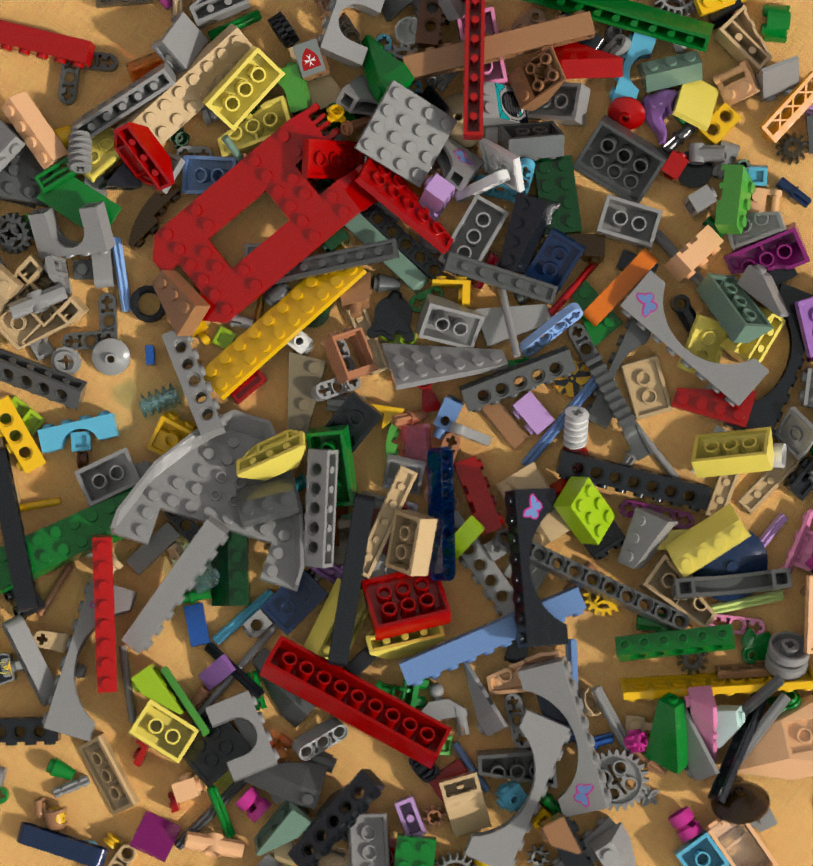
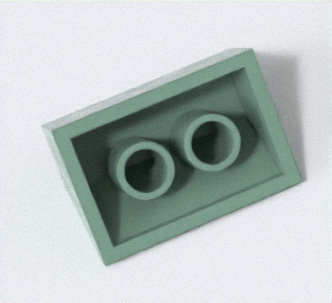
(671, 71)

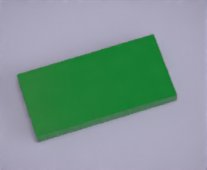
(73, 195)

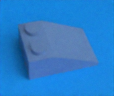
(204, 171)

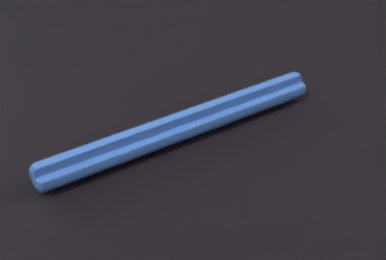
(558, 424)

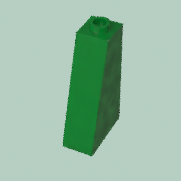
(669, 734)

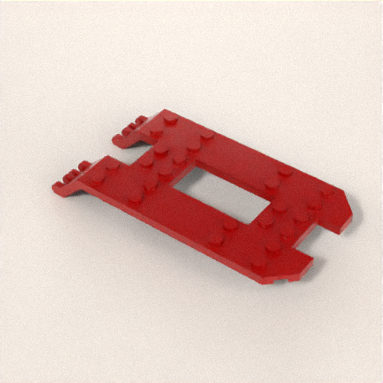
(310, 215)

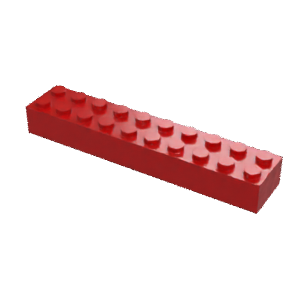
(355, 701)

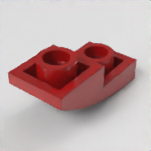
(140, 754)

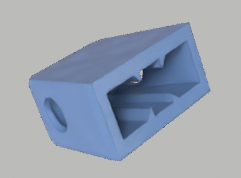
(450, 408)

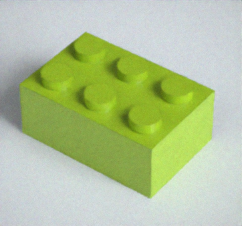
(584, 510)

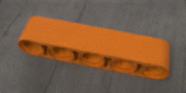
(620, 287)

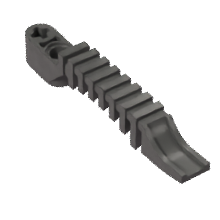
(607, 386)

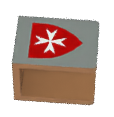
(311, 61)

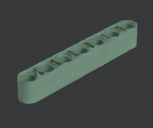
(401, 267)

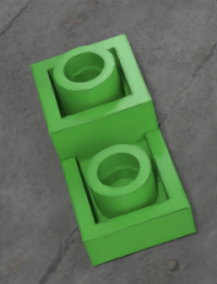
(391, 448)

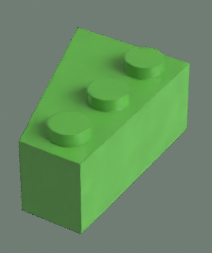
(735, 199)

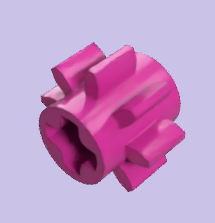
(636, 741)

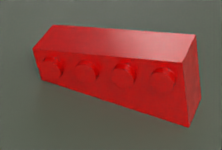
(477, 494)

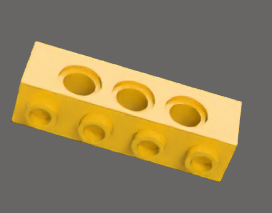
(35, 457)

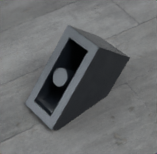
(120, 179)

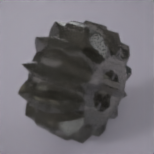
(789, 155)
(695, 664)

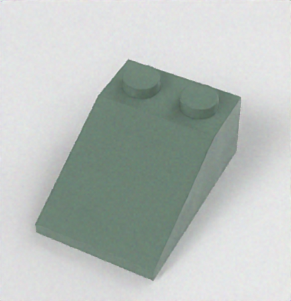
(283, 826)

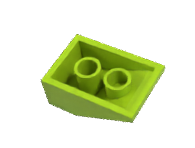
(153, 685)

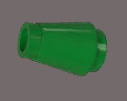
(60, 769)

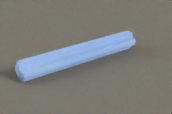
(121, 275)

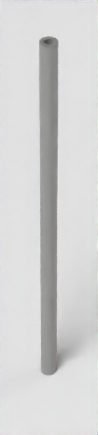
(244, 661)

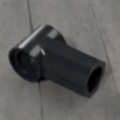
(686, 314)

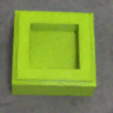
(224, 337)

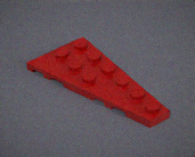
(402, 201)

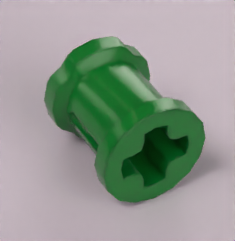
(390, 689)

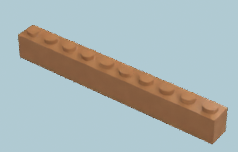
(503, 45)

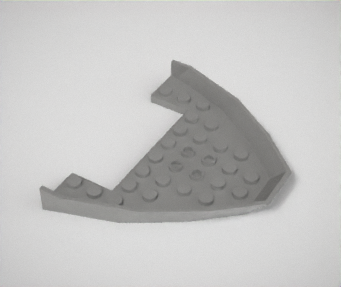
(201, 482)

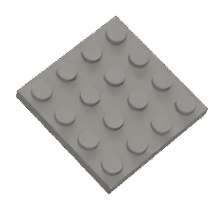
(405, 133)

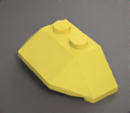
(272, 456)
(404, 644)

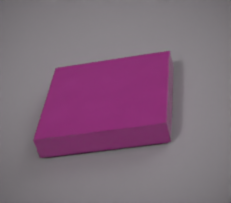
(155, 836)

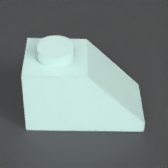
(729, 720)

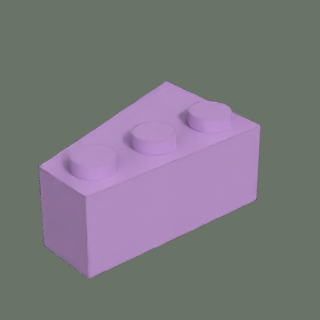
(437, 195)

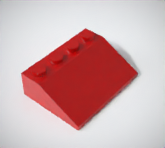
(404, 604)

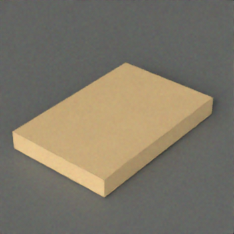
(646, 387)

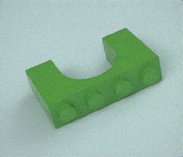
(295, 89)

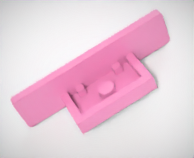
(803, 545)

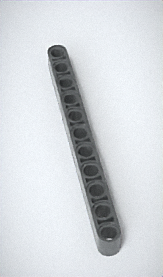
(600, 581)

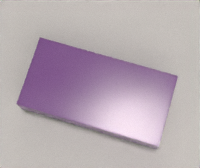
(216, 672)

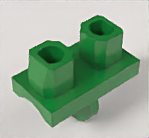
(410, 693)

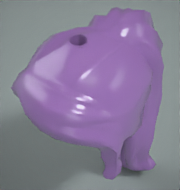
(657, 109)

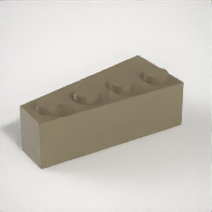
(303, 375)

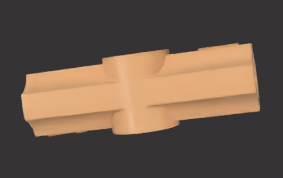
(214, 845)

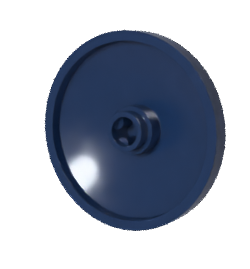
(744, 558)

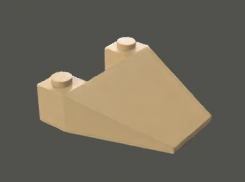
(38, 326)

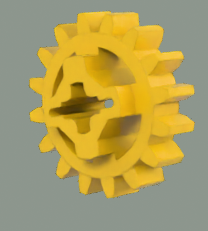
(593, 604)

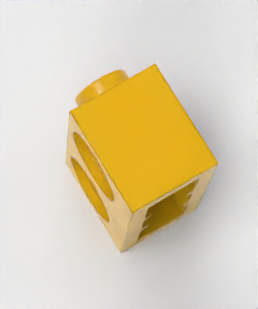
(721, 127)

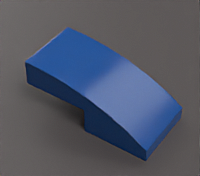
(196, 624)

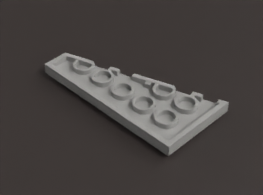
(431, 364)

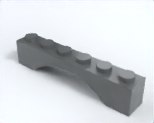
(634, 337)
(731, 584)

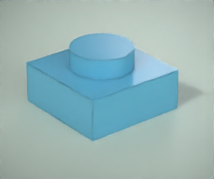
(758, 174)
(81, 441)

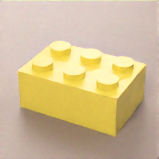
(163, 731)

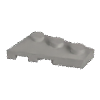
(758, 226)

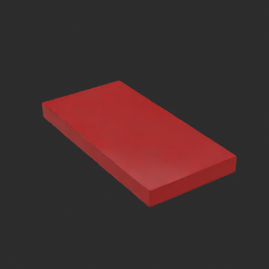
(329, 158)

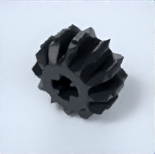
(423, 772)

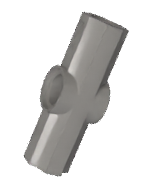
(37, 301)

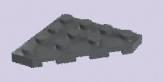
(18, 179)

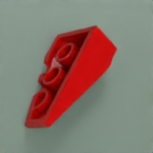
(587, 62)

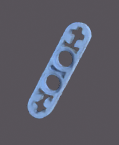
(566, 316)

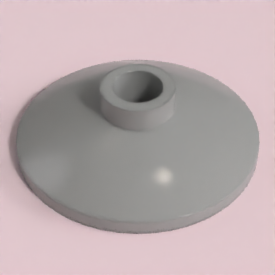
(111, 347)

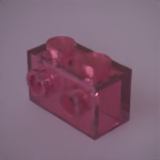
(416, 441)

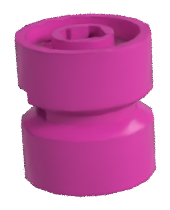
(249, 797)
(686, 826)

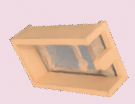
(739, 844)

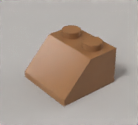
(558, 833)

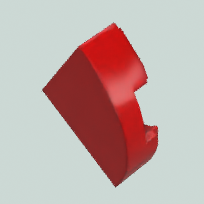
(174, 806)

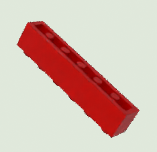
(46, 45)

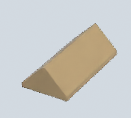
(108, 774)

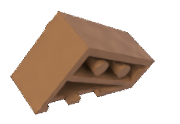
(180, 301)

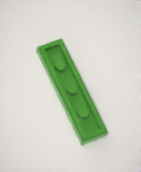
(185, 701)

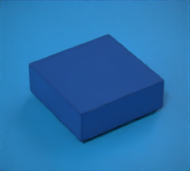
(150, 355)

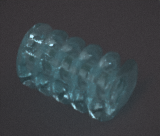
(158, 400)

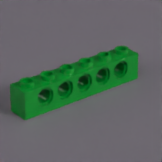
(675, 642)

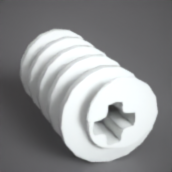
(575, 427)

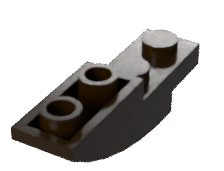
(146, 220)

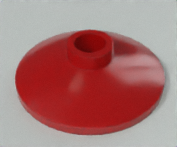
(627, 107)

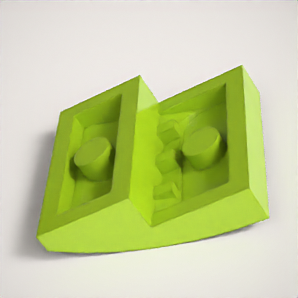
(30, 417)

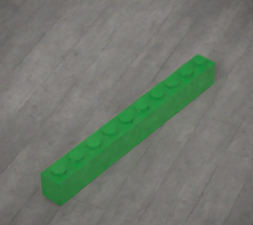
(640, 19)

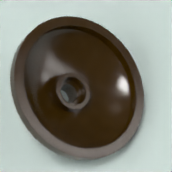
(744, 803)

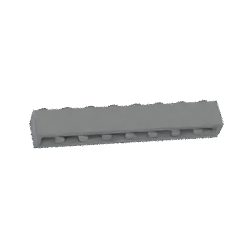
(175, 585)

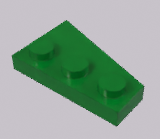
(584, 297)

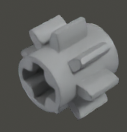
(540, 851)

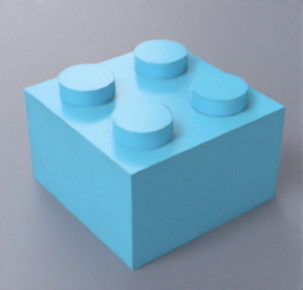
(701, 852)

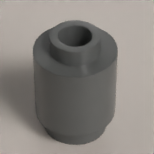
(276, 293)
(325, 759)

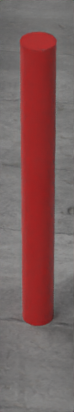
(572, 288)

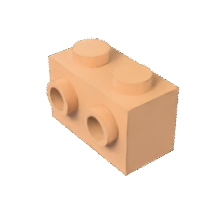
(187, 787)

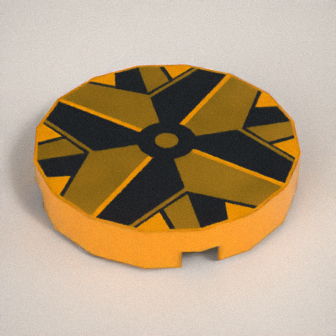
(572, 384)

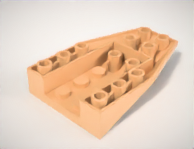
(785, 747)

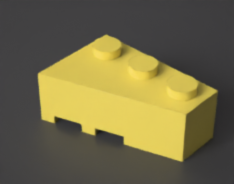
(759, 347)

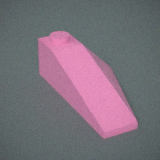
(704, 713)

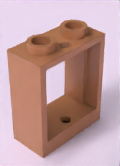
(361, 349)

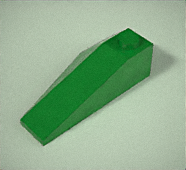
(382, 68)

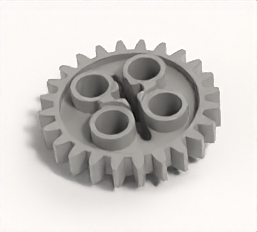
(632, 771)

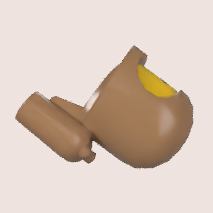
(54, 816)

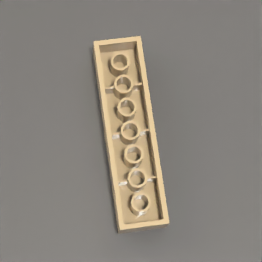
(184, 99)

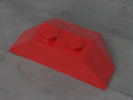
(144, 155)

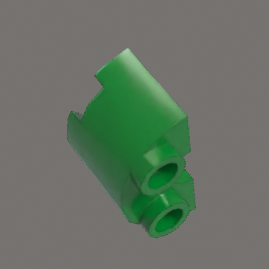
(776, 23)

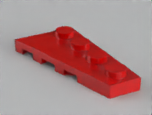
(712, 405)

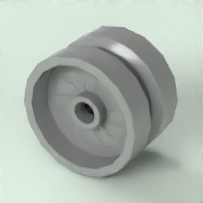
(786, 655)

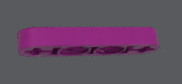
(659, 509)

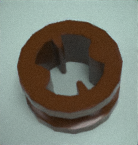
(82, 459)

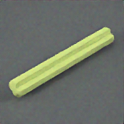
(747, 602)

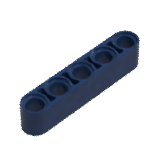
(61, 845)

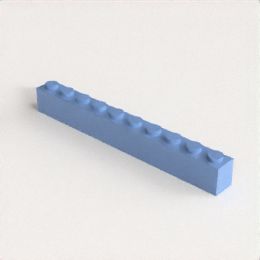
(483, 639)

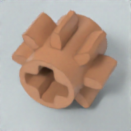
(436, 821)

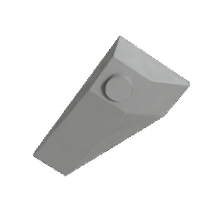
(614, 847)

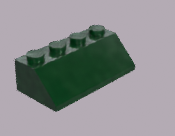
(234, 572)

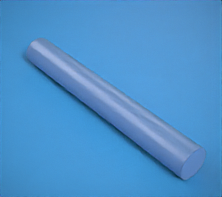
(469, 764)

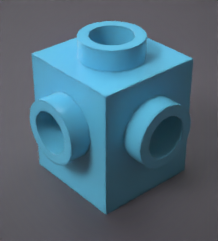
(510, 796)

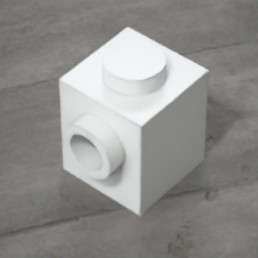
(301, 343)

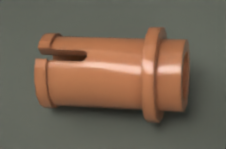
(200, 696)

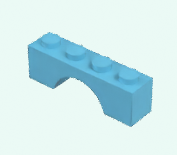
(640, 48)
(54, 437)

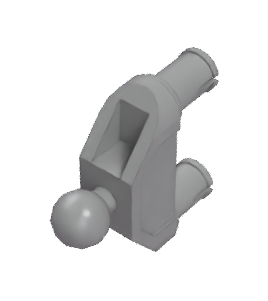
(445, 708)

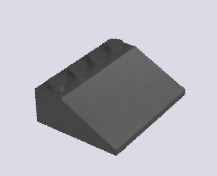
(620, 160)

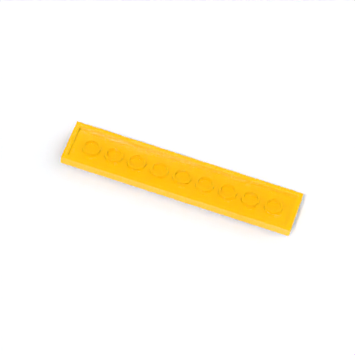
(277, 328)
(657, 686)

